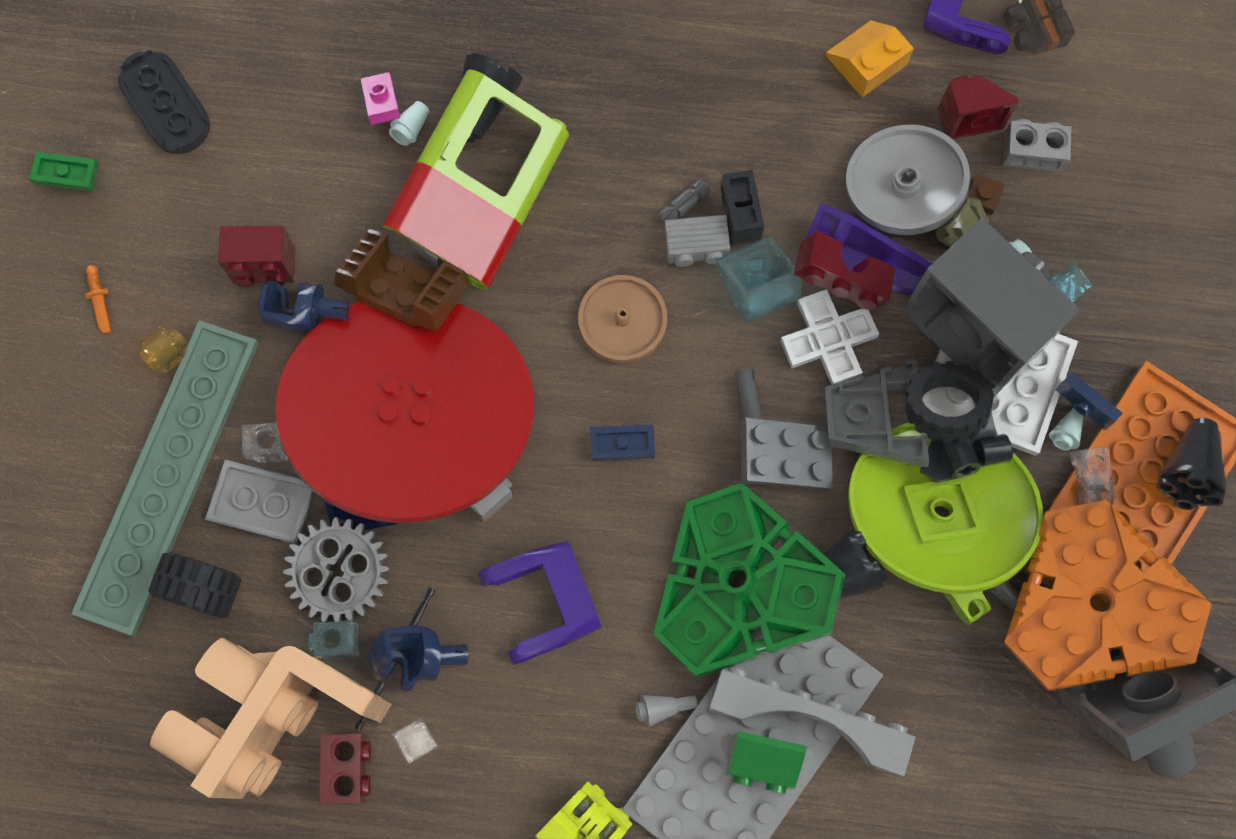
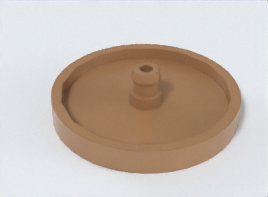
(622, 319)

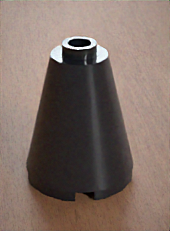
(509, 80)

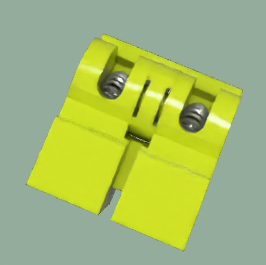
(587, 817)

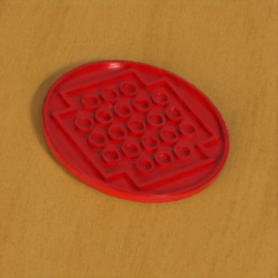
(404, 415)

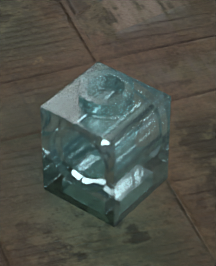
(347, 647)

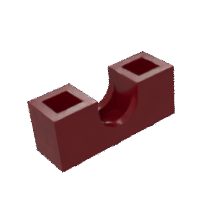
(822, 265)

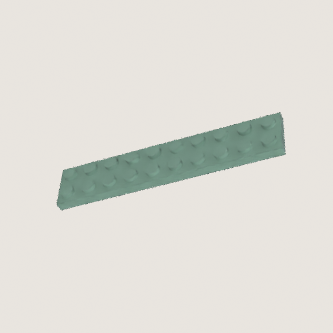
(165, 478)

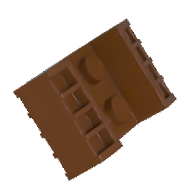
(400, 285)

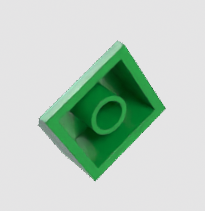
(765, 761)

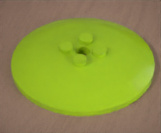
(975, 548)

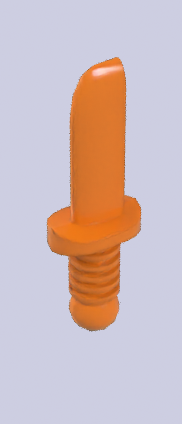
(98, 299)

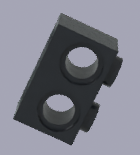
(741, 207)

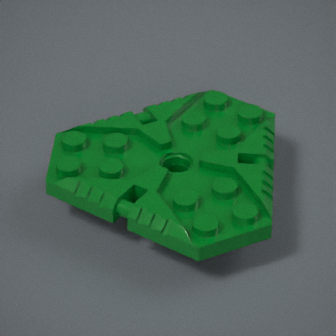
(785, 591)

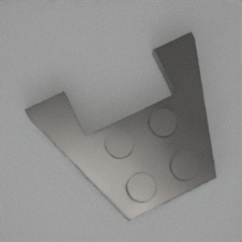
(861, 419)

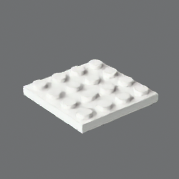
(1024, 404)

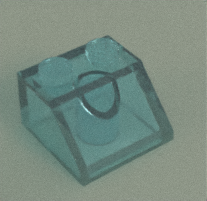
(759, 279)

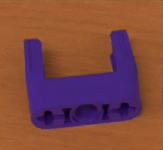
(944, 21)
(568, 590)

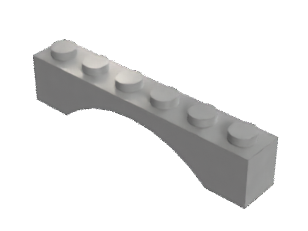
(877, 745)

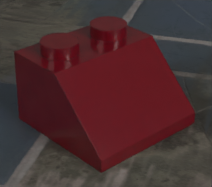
(974, 107)

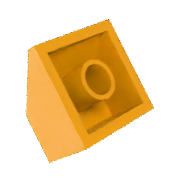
(870, 56)

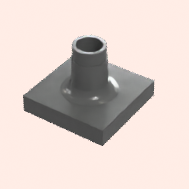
(1156, 710)

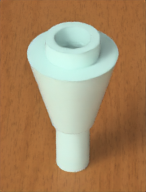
(1067, 432)

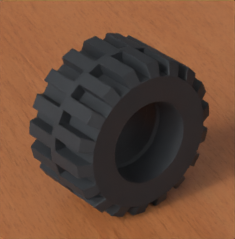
(195, 585)

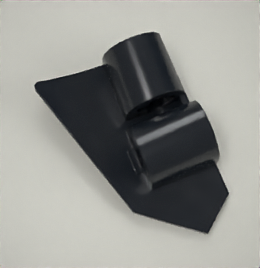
(965, 458)

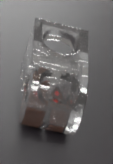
(1093, 475)

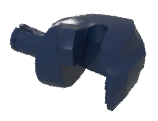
(417, 653)

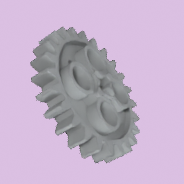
(311, 555)

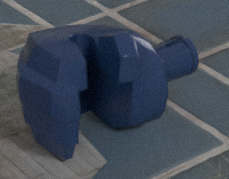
(309, 307)

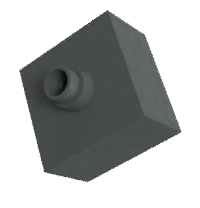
(989, 305)

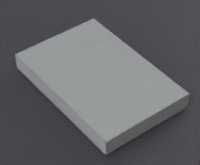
(260, 502)

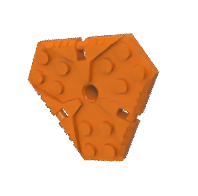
(1149, 617)

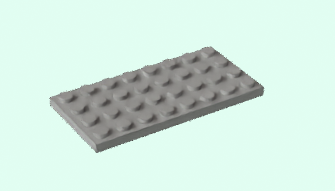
(688, 785)

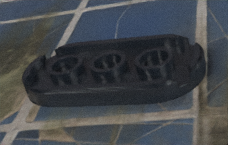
(164, 102)

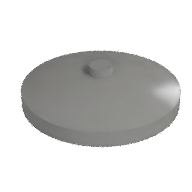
(907, 179)

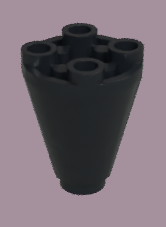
(1195, 468)
(852, 558)

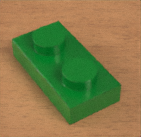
(64, 171)

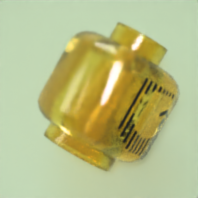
(163, 349)

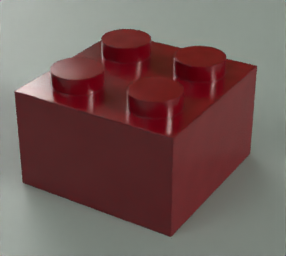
(256, 254)

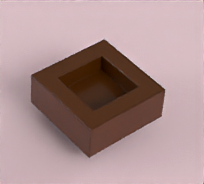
(987, 192)

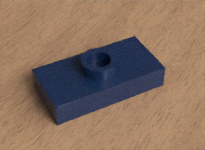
(1088, 401)
(622, 442)

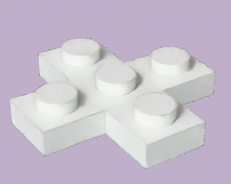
(829, 337)

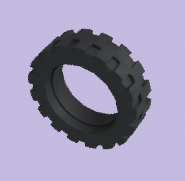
(948, 376)

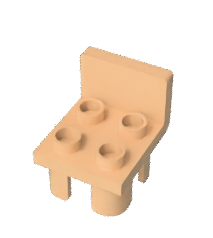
(273, 701)

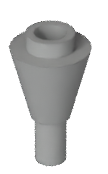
(658, 708)

